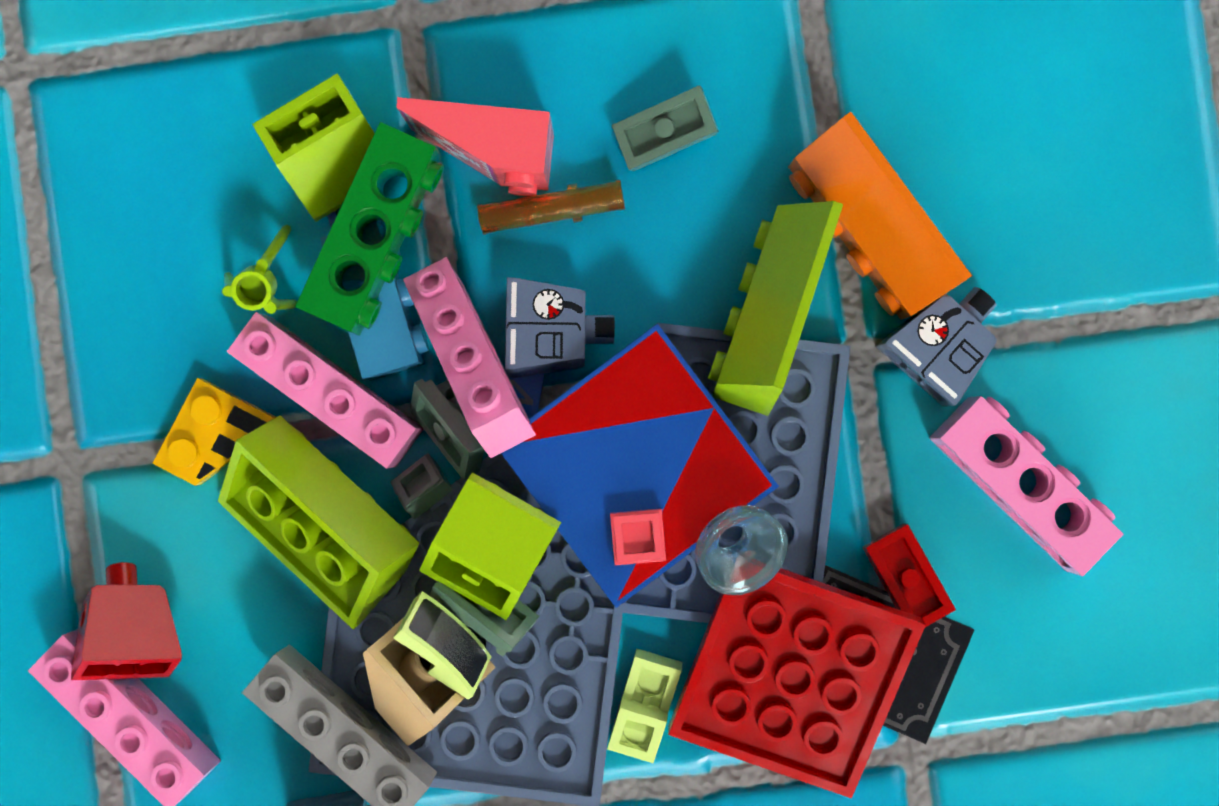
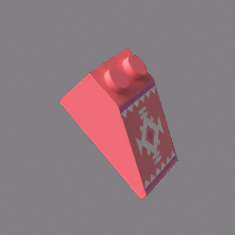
(499, 142)

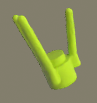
(256, 284)

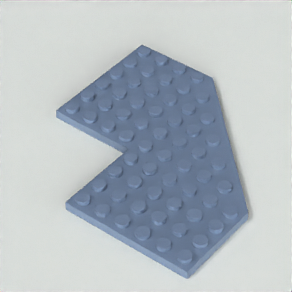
(547, 705)

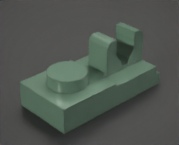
(665, 128)
(446, 426)
(496, 630)

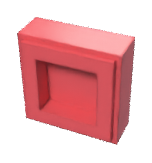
(638, 536)

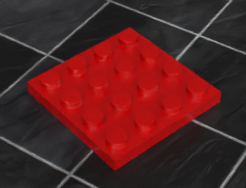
(797, 679)

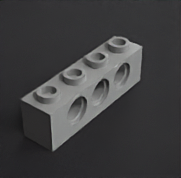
(339, 731)

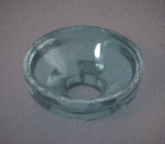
(749, 561)

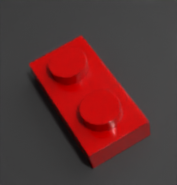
(908, 575)

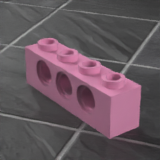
(468, 358)
(325, 390)
(1090, 527)
(129, 725)

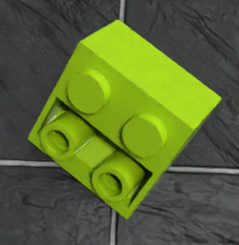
(318, 144)
(489, 545)

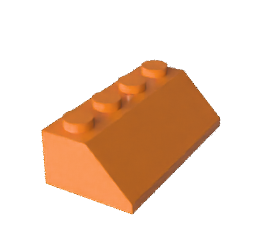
(879, 219)

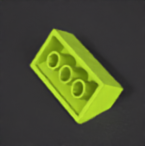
(775, 305)
(315, 519)

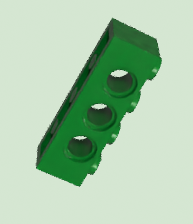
(388, 155)

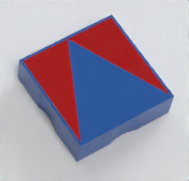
(636, 440)

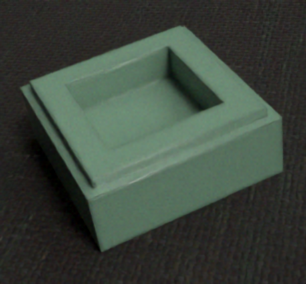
(421, 486)

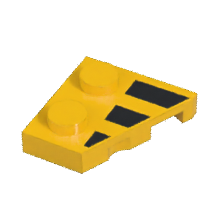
(207, 432)

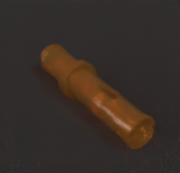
(551, 207)

